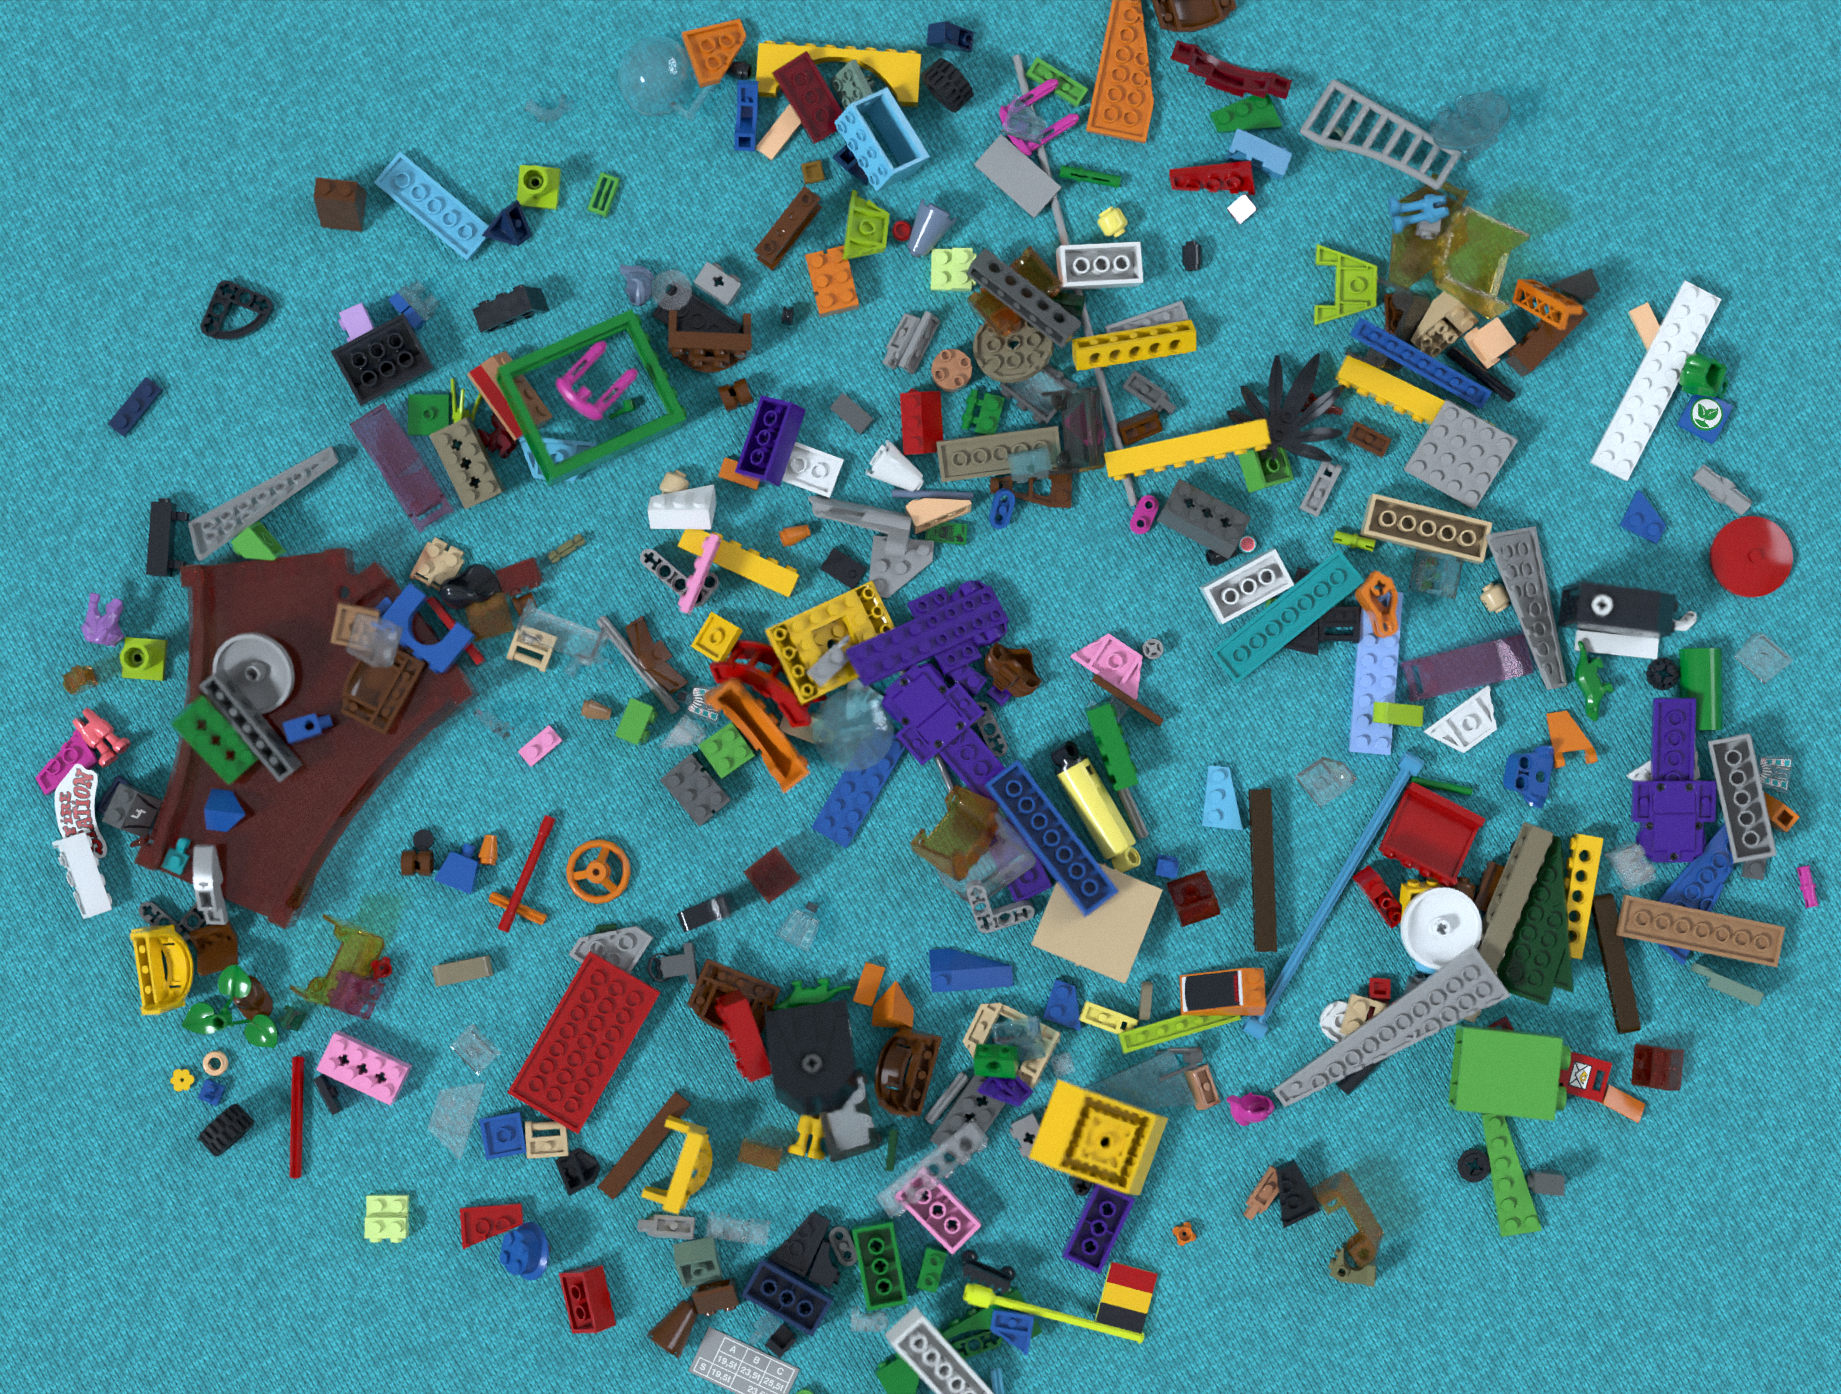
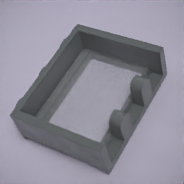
(1029, 393)

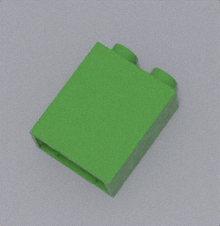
(1508, 1072)

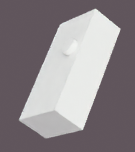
(1099, 265)
(1246, 585)

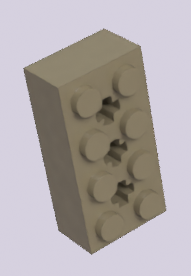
(480, 466)

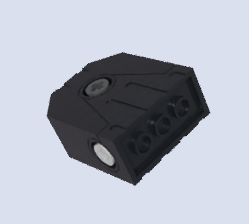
(1617, 610)
(812, 1057)

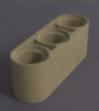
(462, 970)

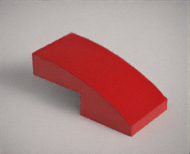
(1378, 990)

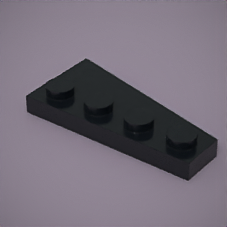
(1307, 640)

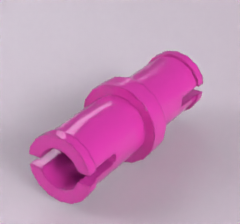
(1807, 886)

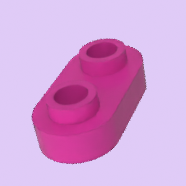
(1144, 514)

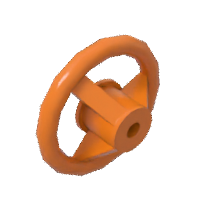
(598, 871)

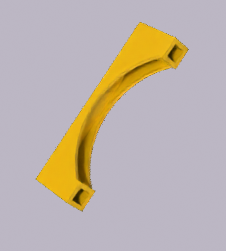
(895, 69)

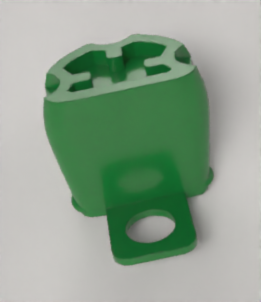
(1703, 376)

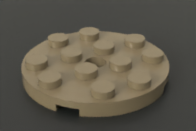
(1010, 364)

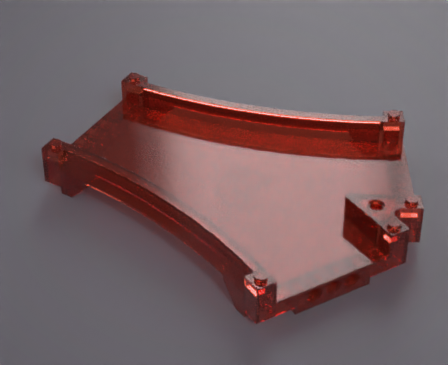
(292, 824)

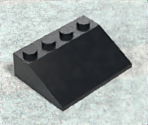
(383, 360)

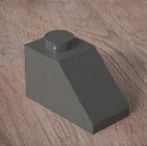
(1546, 1182)

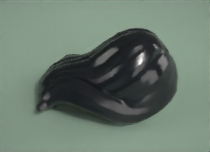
(471, 586)

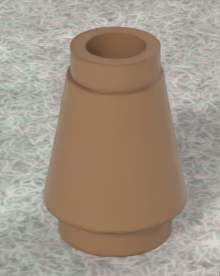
(595, 710)

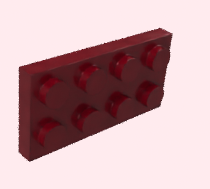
(808, 96)

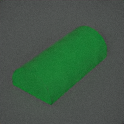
(1702, 679)

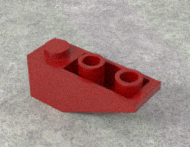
(1379, 895)

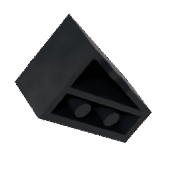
(509, 308)

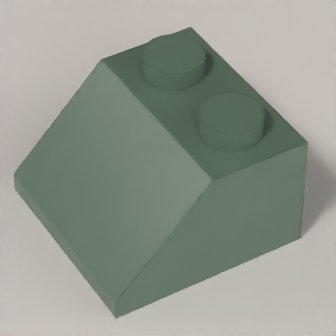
(697, 1262)

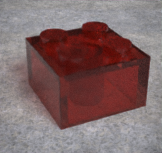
(772, 874)

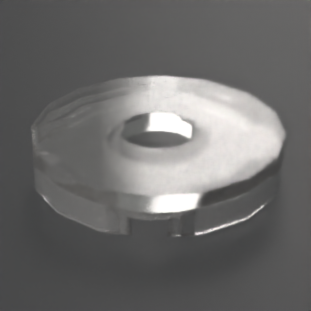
(668, 278)

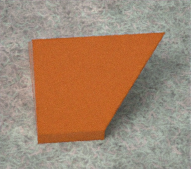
(893, 1009)

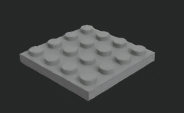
(1460, 454)

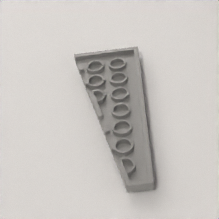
(231, 518)
(1524, 577)

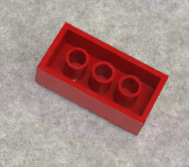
(744, 1036)

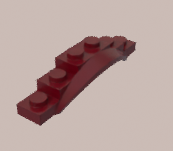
(1228, 76)

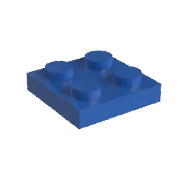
(503, 1135)

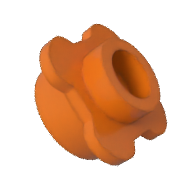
(1190, 1236)

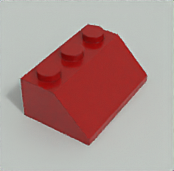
(921, 421)
(587, 1299)

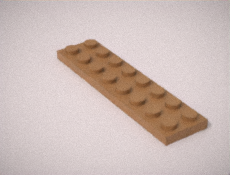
(1700, 931)

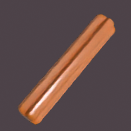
(522, 910)

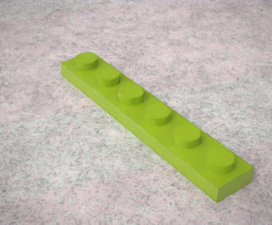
(1170, 1029)

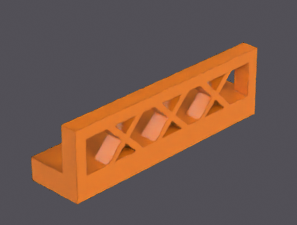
(1544, 296)

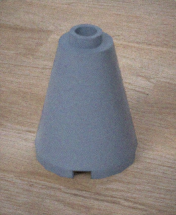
(928, 228)

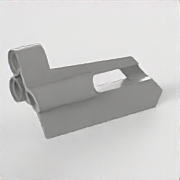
(873, 518)

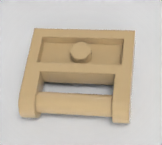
(514, 655)
(1357, 1012)
(546, 1145)

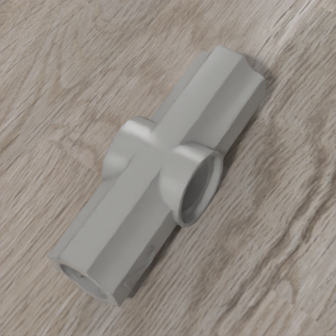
(1722, 490)

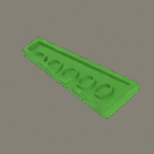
(1511, 1194)

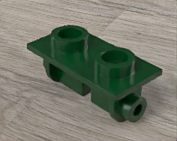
(1070, 302)

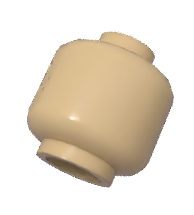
(674, 482)
(1495, 597)

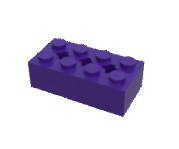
(770, 440)
(1103, 1238)

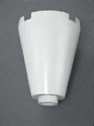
(894, 468)

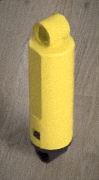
(1095, 806)

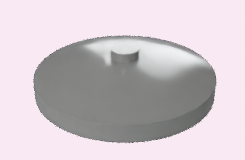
(258, 668)

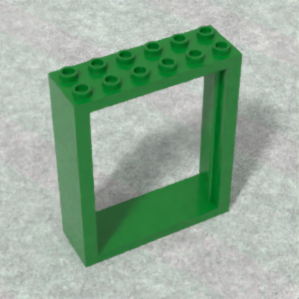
(611, 448)

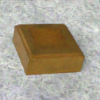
(812, 172)

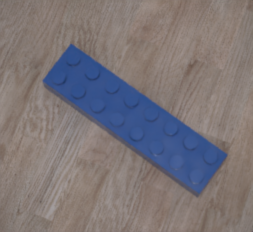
(1051, 838)

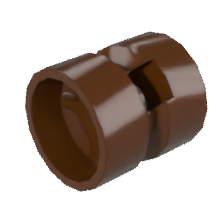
(740, 389)
(410, 865)

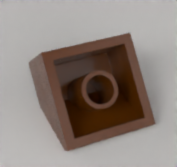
(716, 1296)

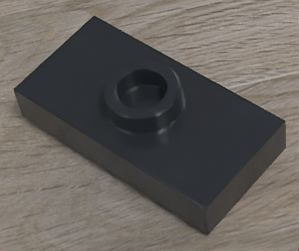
(329, 1094)

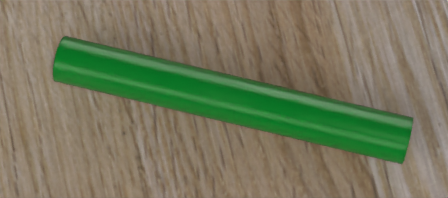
(1442, 786)

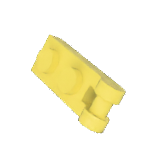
(1106, 1018)

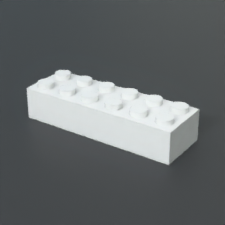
(934, 1357)

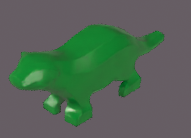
(1590, 682)
(809, 995)

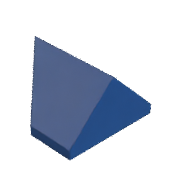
(222, 810)

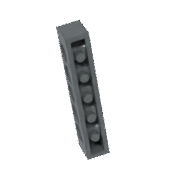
(1023, 298)
(250, 725)

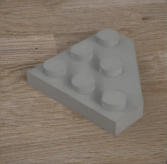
(891, 572)
(620, 946)

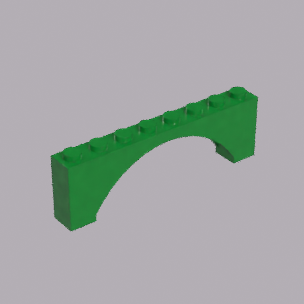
(899, 1376)

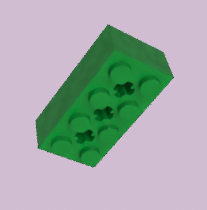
(201, 739)
(871, 1275)

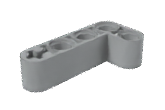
(676, 575)

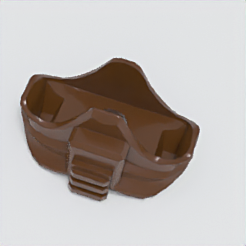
(1012, 670)

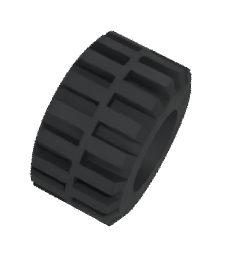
(947, 85)
(226, 1129)

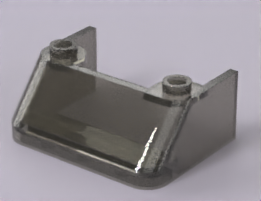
(1414, 307)
(1081, 429)

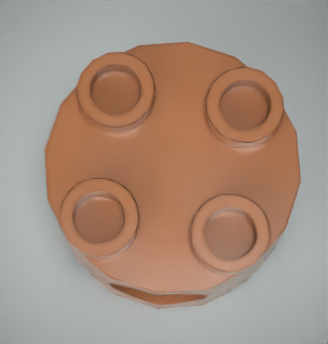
(951, 370)

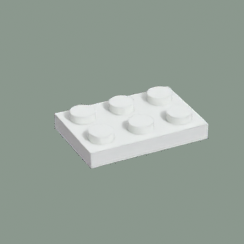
(812, 470)

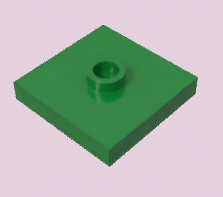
(427, 413)

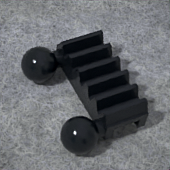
(992, 1276)

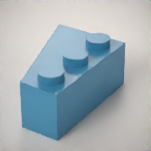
(1264, 156)

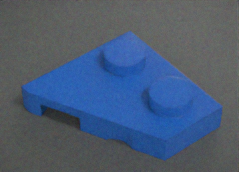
(1063, 1005)
(1013, 1327)

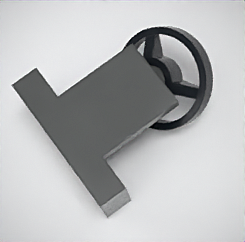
(675, 965)

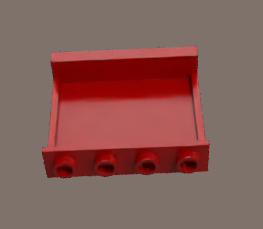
(1430, 834)

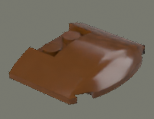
(1191, 14)
(379, 693)
(720, 980)

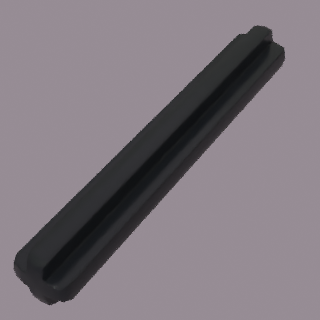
(1481, 374)

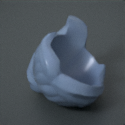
(638, 283)

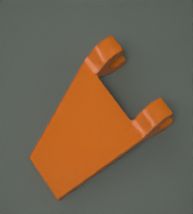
(1567, 737)

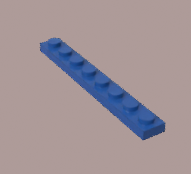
(1420, 362)

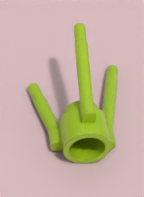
(461, 413)

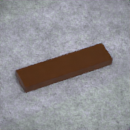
(1127, 700)

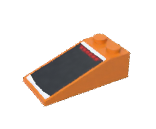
(1223, 992)

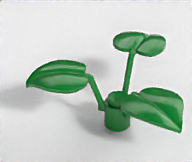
(232, 982)

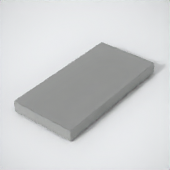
(1017, 176)

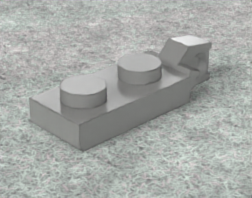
(900, 340)
(668, 1226)

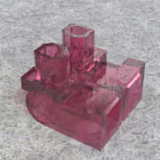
(354, 993)

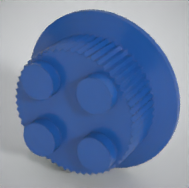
(525, 1251)

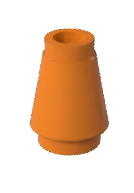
(792, 535)
(488, 853)

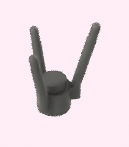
(1190, 1055)

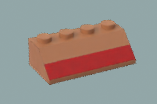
(484, 380)

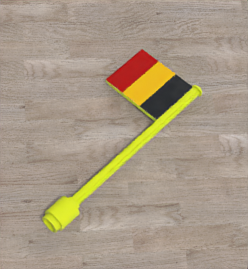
(1119, 1312)

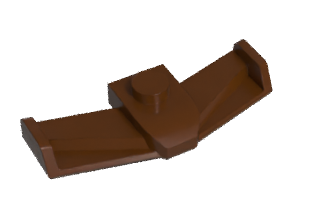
(654, 656)

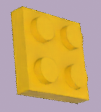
(716, 638)

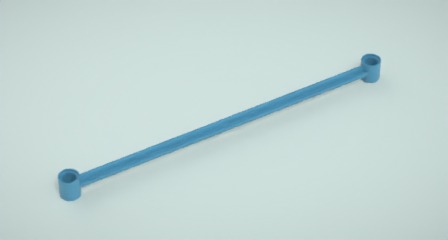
(1409, 766)

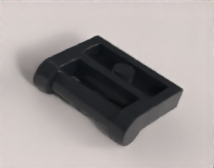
(1340, 618)

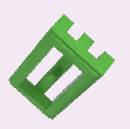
(611, 197)

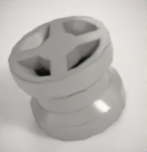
(1153, 646)

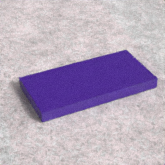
(1031, 882)

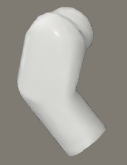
(1686, 621)

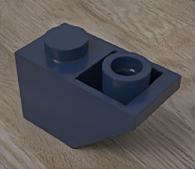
(949, 37)

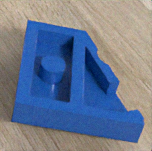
(1642, 519)

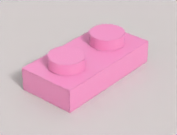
(540, 746)

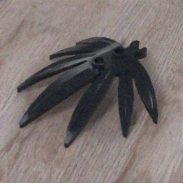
(1284, 422)

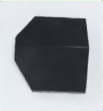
(577, 1170)

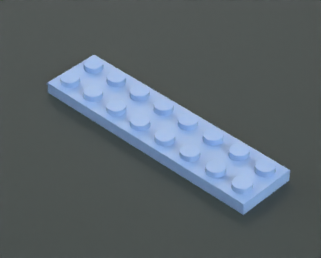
(1373, 683)

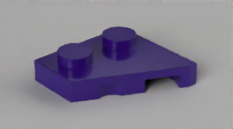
(1009, 1090)

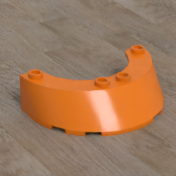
(761, 731)

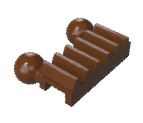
(1487, 885)

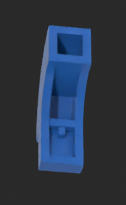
(746, 115)

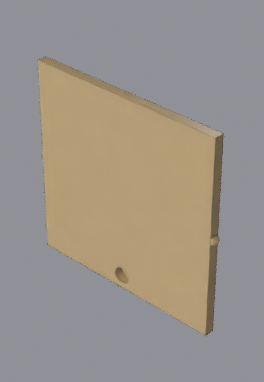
(1107, 936)

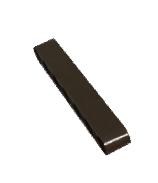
(1615, 964)

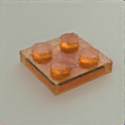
(490, 617)

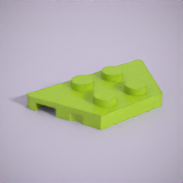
(865, 228)

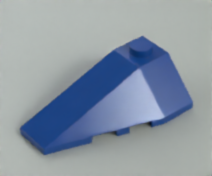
(963, 971)

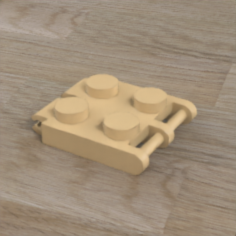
(437, 563)

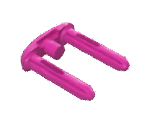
(1059, 127)
(578, 399)

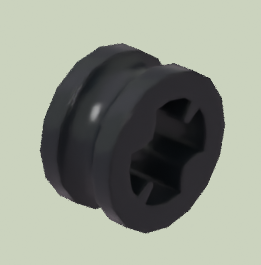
(787, 315)

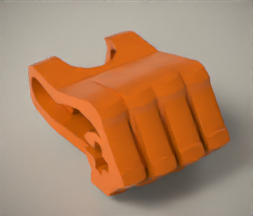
(1376, 611)

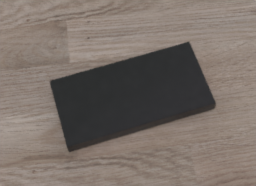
(699, 317)

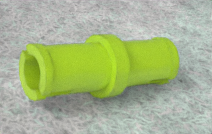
(1354, 541)

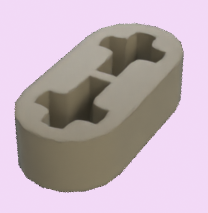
(1145, 1000)

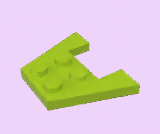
(1353, 285)

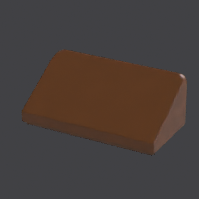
(1139, 426)

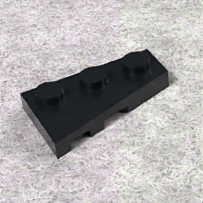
(1294, 1194)
(802, 1246)

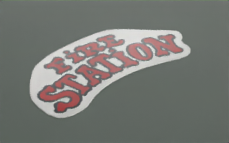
(77, 807)

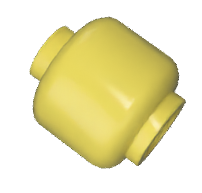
(1112, 222)

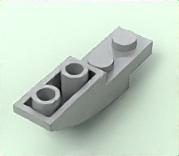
(207, 884)

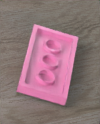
(702, 567)

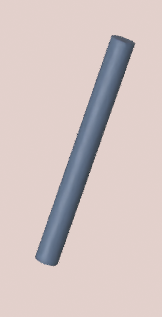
(932, 494)

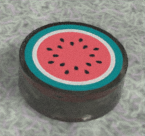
(1247, 544)

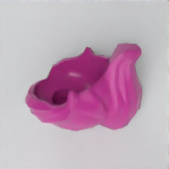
(1250, 1108)

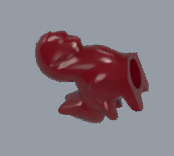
(498, 439)

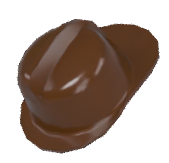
(256, 1002)

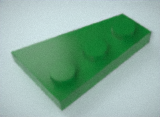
(1246, 114)

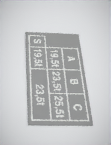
(741, 1366)

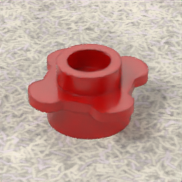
(386, 971)

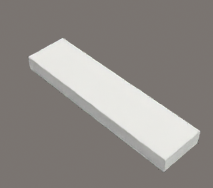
(1617, 644)

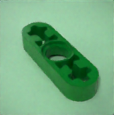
(990, 1345)

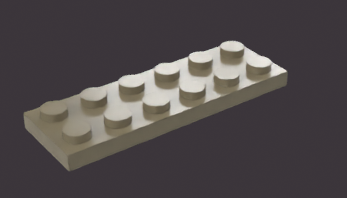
(988, 453)

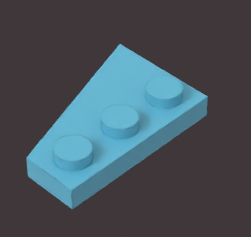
(1220, 800)

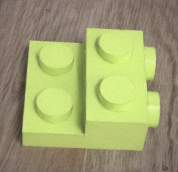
(950, 269)
(387, 1217)

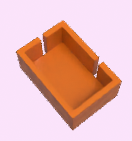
(832, 282)

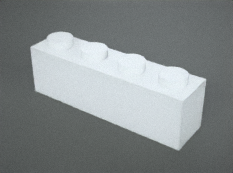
(84, 874)

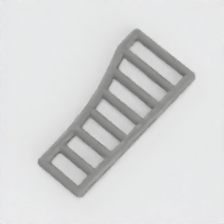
(1365, 150)

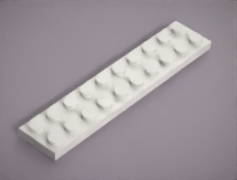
(1655, 381)

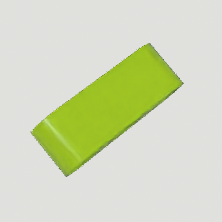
(1398, 714)

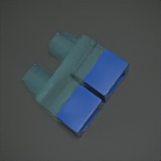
(409, 303)

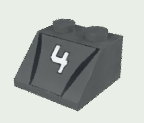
(132, 810)

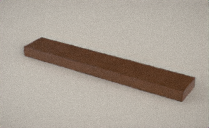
(643, 1146)

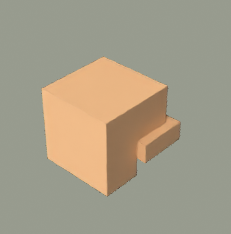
(1489, 342)

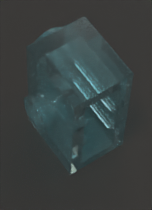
(1029, 464)

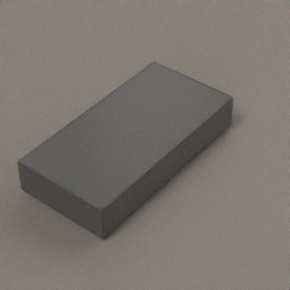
(851, 413)

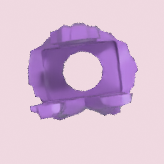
(105, 628)

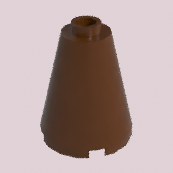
(675, 1328)

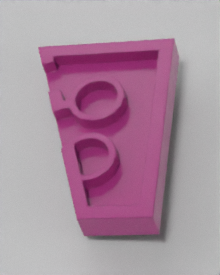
(71, 753)

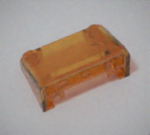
(996, 313)

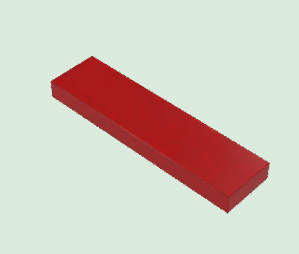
(450, 623)

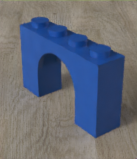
(440, 655)

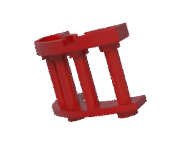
(761, 681)

